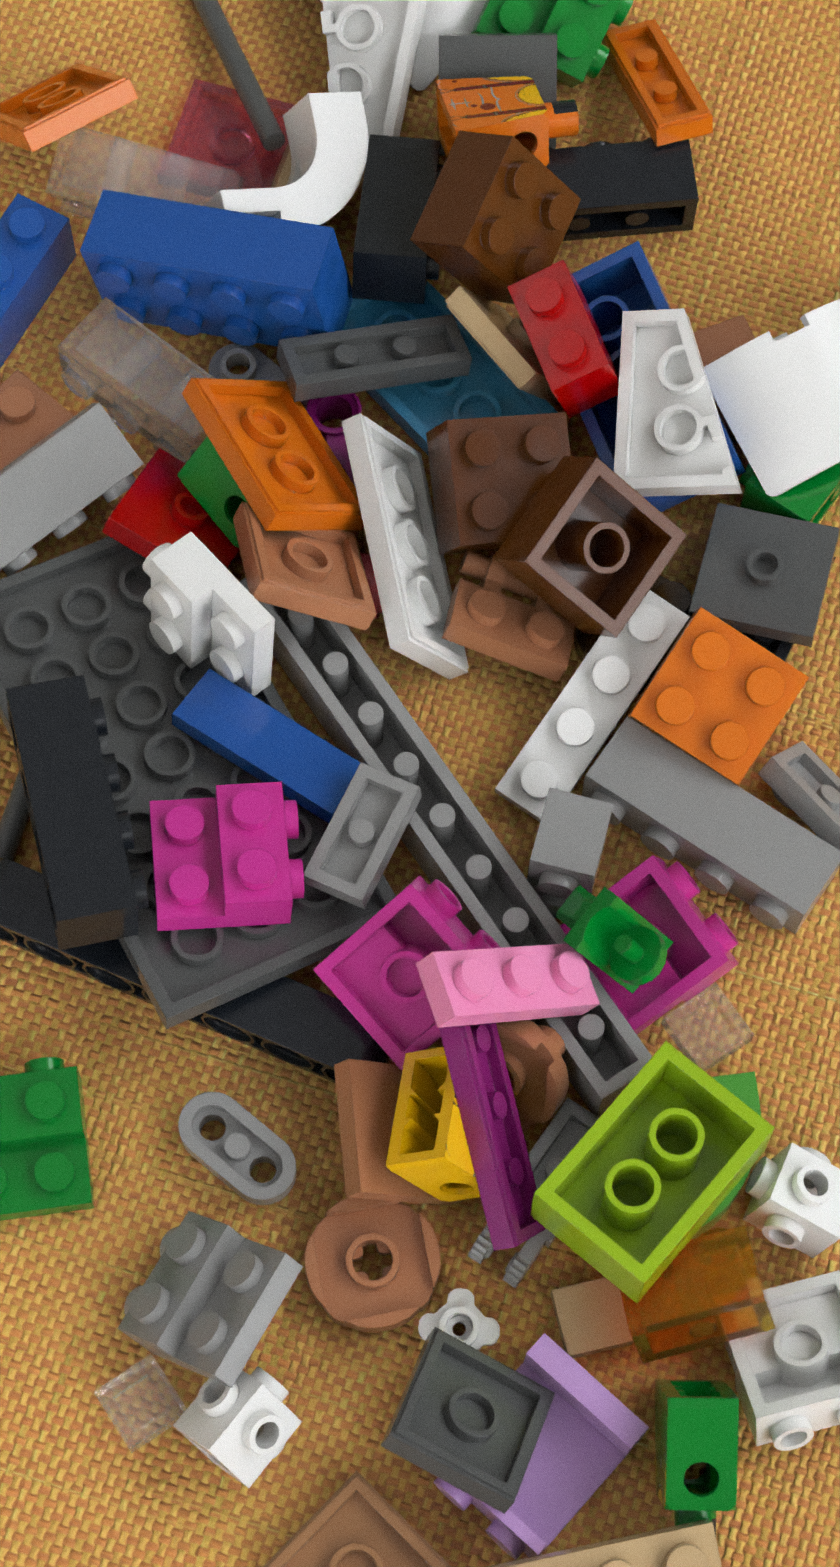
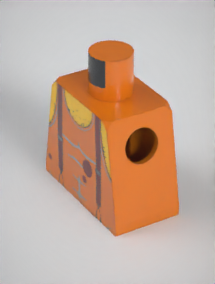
(503, 108)

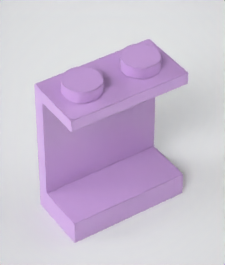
(575, 1453)

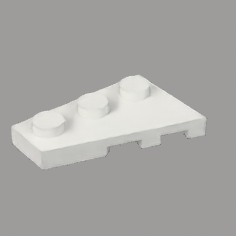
(374, 52)
(666, 412)

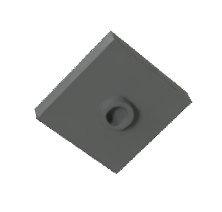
(501, 56)
(765, 573)
(468, 1420)

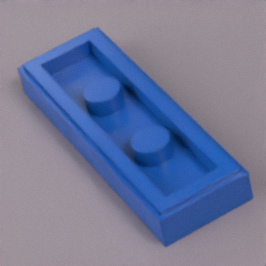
(266, 743)

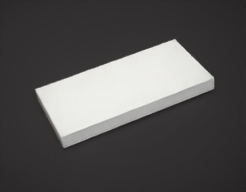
(403, 545)

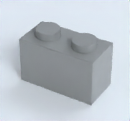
(567, 846)

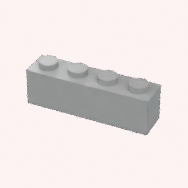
(59, 478)
(712, 826)

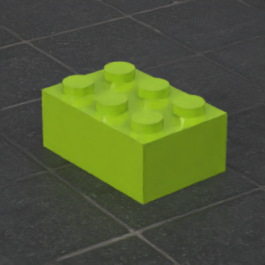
(651, 1171)

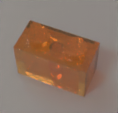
(702, 1298)

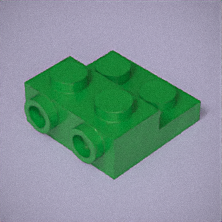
(577, 23)
(43, 1141)

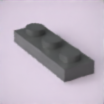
(373, 357)

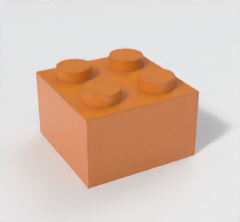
(718, 695)

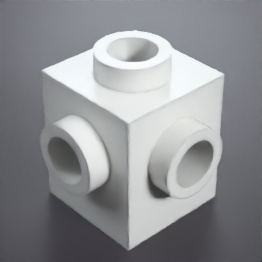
(796, 1199)
(240, 1424)

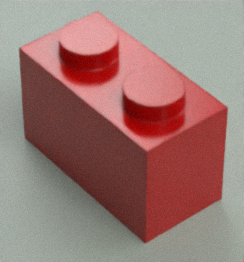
(565, 338)

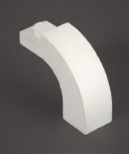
(327, 162)

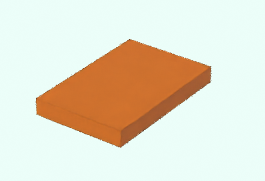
(62, 105)
(275, 454)

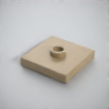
(502, 340)

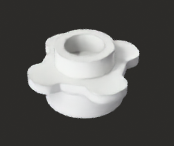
(461, 1309)

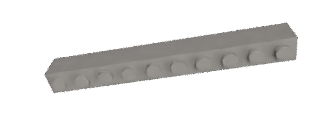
(448, 832)

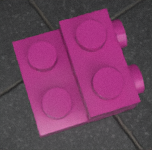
(225, 858)
(698, 949)
(378, 972)

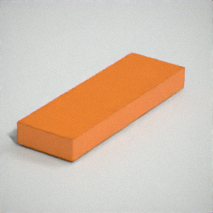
(657, 83)

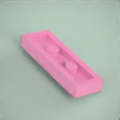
(506, 984)

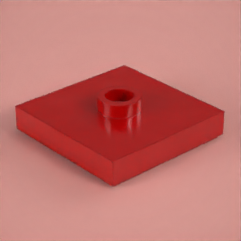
(163, 511)

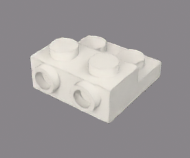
(207, 613)
(792, 1372)

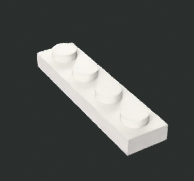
(591, 706)

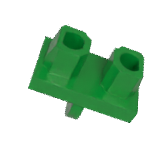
(614, 937)

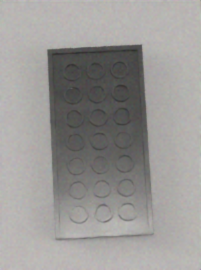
(90, 620)

